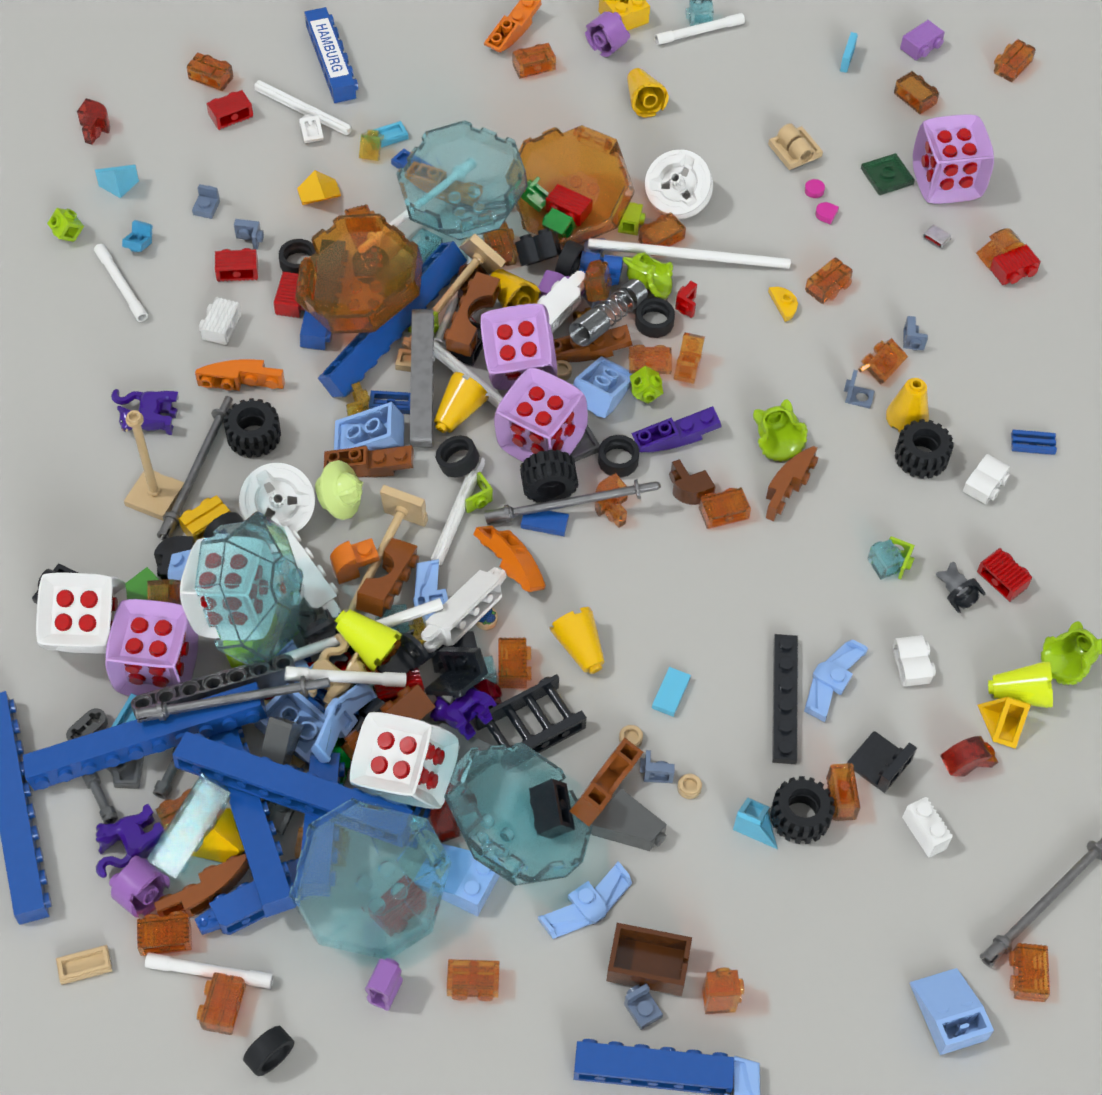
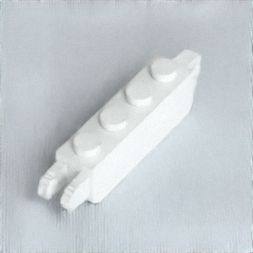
(563, 298)
(318, 593)
(463, 609)

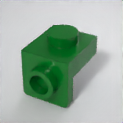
(535, 194)

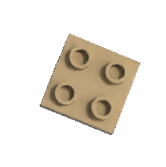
(794, 146)

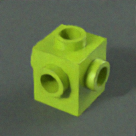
(65, 224)
(646, 384)

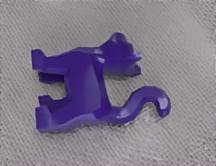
(151, 407)
(464, 711)
(131, 834)

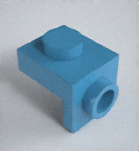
(139, 237)

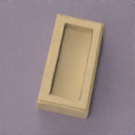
(84, 964)

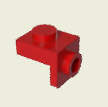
(685, 298)

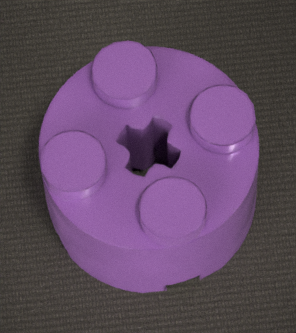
(607, 33)
(138, 886)

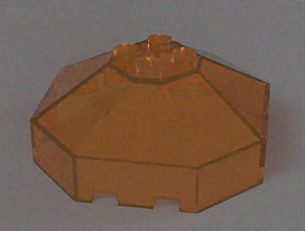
(584, 163)
(359, 274)

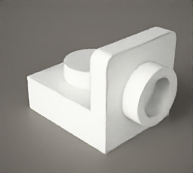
(311, 128)

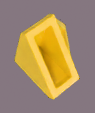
(318, 188)
(1005, 719)
(222, 840)

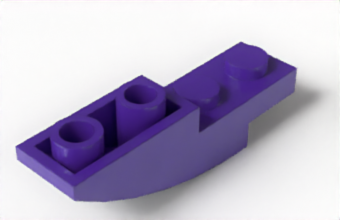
(678, 433)

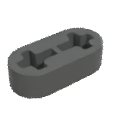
(86, 726)

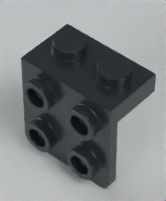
(463, 669)

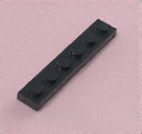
(785, 699)

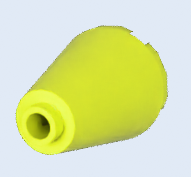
(367, 637)
(1026, 684)

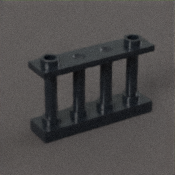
(551, 733)

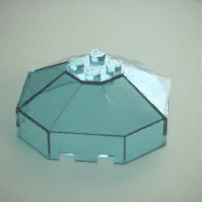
(462, 180)
(250, 588)
(496, 818)
(370, 879)

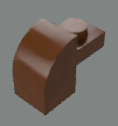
(688, 487)

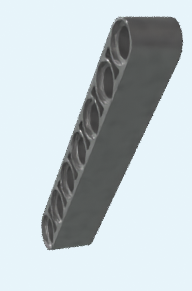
(422, 378)
(264, 673)

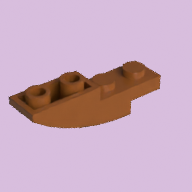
(603, 346)
(374, 462)
(790, 478)
(214, 881)

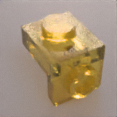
(360, 398)

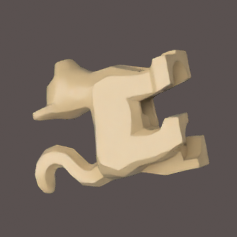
(336, 689)

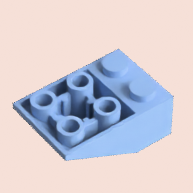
(951, 1011)

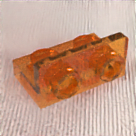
(657, 358)
(884, 360)

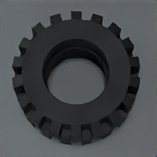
(250, 414)
(918, 461)
(549, 476)
(799, 827)

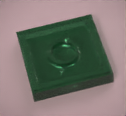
(887, 174)

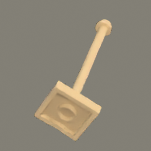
(481, 255)
(152, 492)
(402, 507)

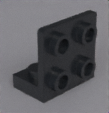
(881, 761)

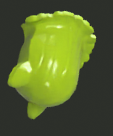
(652, 273)
(780, 432)
(1071, 654)

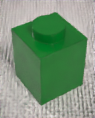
(559, 222)

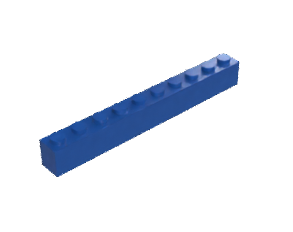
(369, 346)
(135, 740)
(266, 778)
(16, 825)
(258, 840)

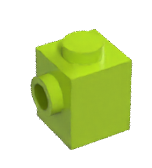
(632, 219)

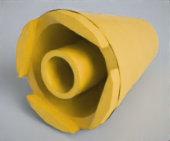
(646, 93)
(515, 289)
(459, 402)
(909, 405)
(580, 639)

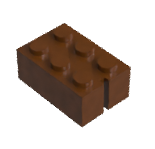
(649, 958)

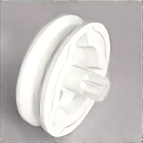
(668, 169)
(287, 482)

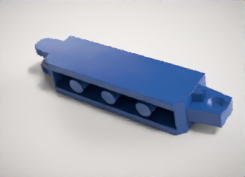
(238, 908)

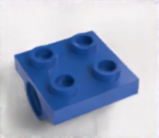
(615, 264)

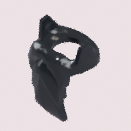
(962, 592)
(321, 630)
(408, 656)

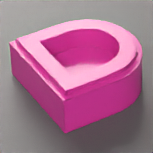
(826, 212)

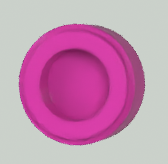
(814, 188)

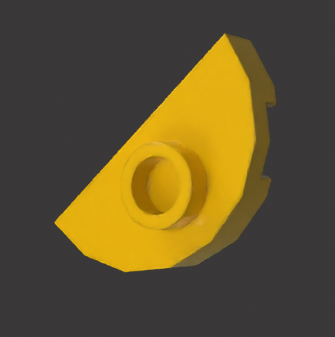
(785, 302)

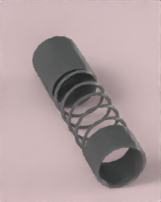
(596, 322)

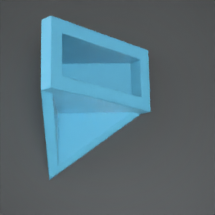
(117, 179)
(755, 822)

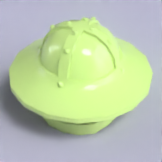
(339, 490)

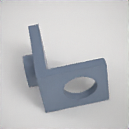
(854, 390)

